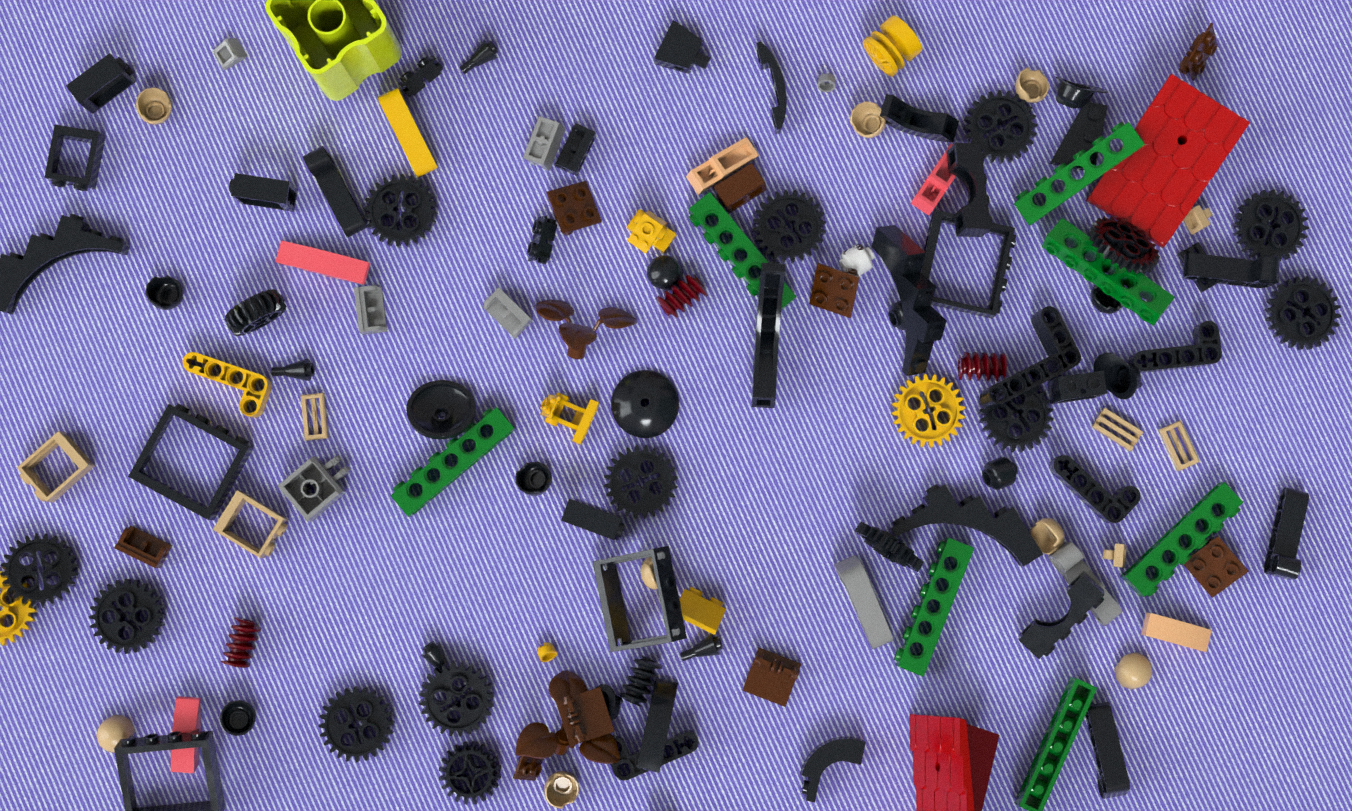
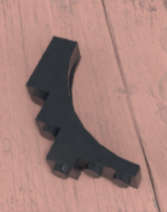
(44, 251)
(916, 294)
(767, 334)
(1004, 528)

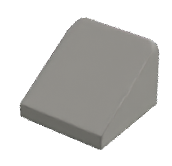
(229, 53)

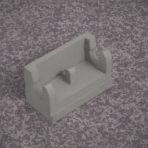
(544, 143)
(370, 309)
(507, 313)

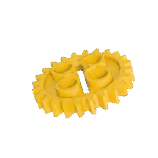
(948, 404)
(20, 613)

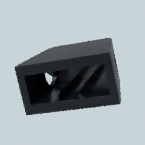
(681, 50)

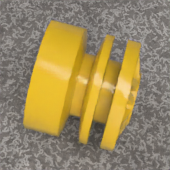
(892, 45)

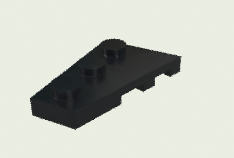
(1083, 131)

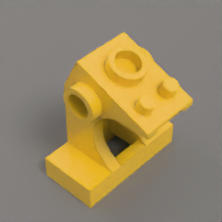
(649, 231)
(552, 409)

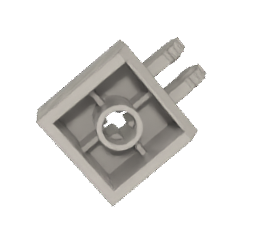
(315, 473)

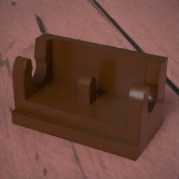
(740, 188)
(143, 547)

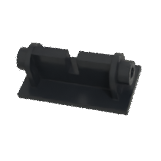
(426, 69)
(538, 248)

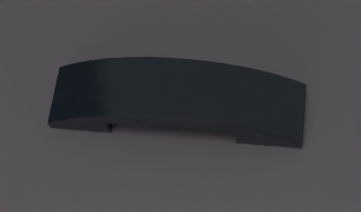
(767, 60)
(657, 725)

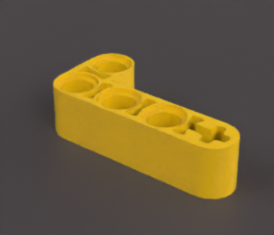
(407, 132)
(227, 377)

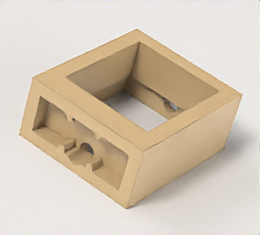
(71, 449)
(230, 514)

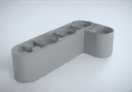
(1070, 565)
(864, 601)

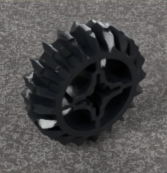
(255, 312)
(471, 783)

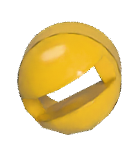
(546, 652)

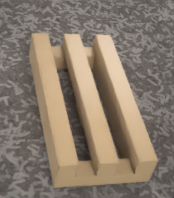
(316, 436)
(1134, 439)
(1171, 450)

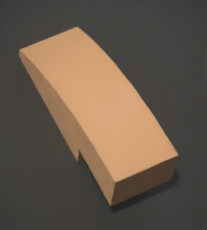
(722, 165)
(1176, 632)

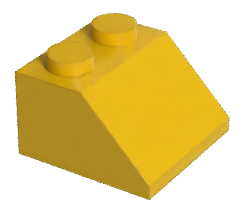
(701, 611)

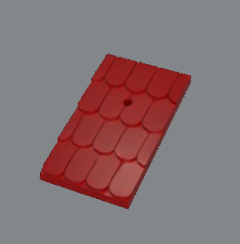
(1183, 149)
(950, 763)

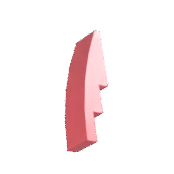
(323, 262)

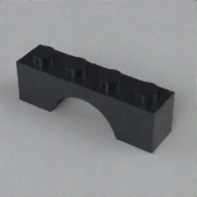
(966, 163)
(1041, 636)

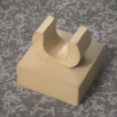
(1197, 219)
(1117, 555)

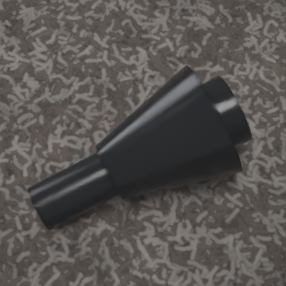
(483, 54)
(300, 370)
(707, 647)
(434, 655)

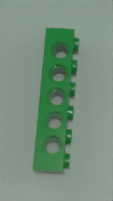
(1121, 131)
(710, 206)
(1093, 271)
(402, 492)
(1229, 505)
(961, 554)
(1055, 745)

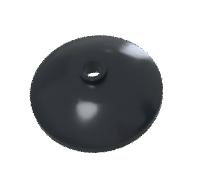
(439, 400)
(649, 420)

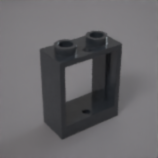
(101, 83)
(94, 160)
(263, 192)
(1077, 387)
(593, 520)

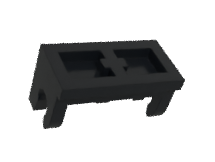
(576, 149)

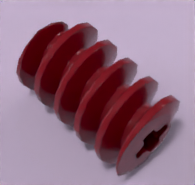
(681, 296)
(982, 366)
(241, 643)

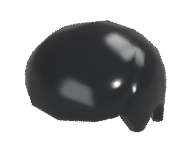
(664, 272)
(164, 292)
(1103, 302)
(534, 478)
(237, 718)

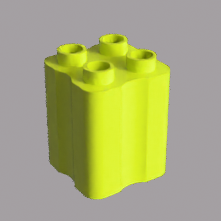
(337, 40)

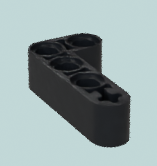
(335, 191)
(1231, 271)
(1174, 354)
(1090, 485)
(1286, 535)
(1107, 750)
(632, 759)

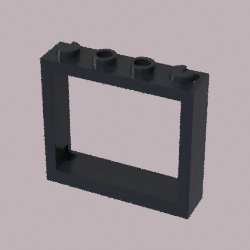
(1003, 264)
(219, 432)
(613, 605)
(172, 741)

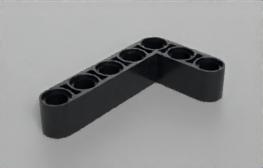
(1038, 371)

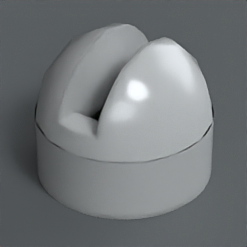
(826, 87)

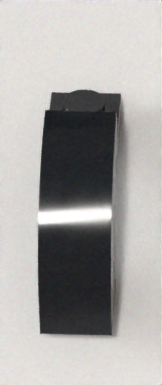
(918, 122)
(826, 753)

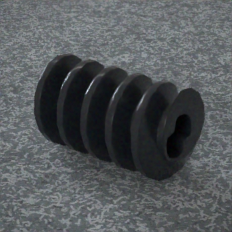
(640, 680)

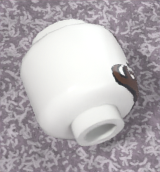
(857, 258)

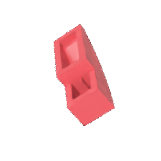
(934, 186)
(186, 719)

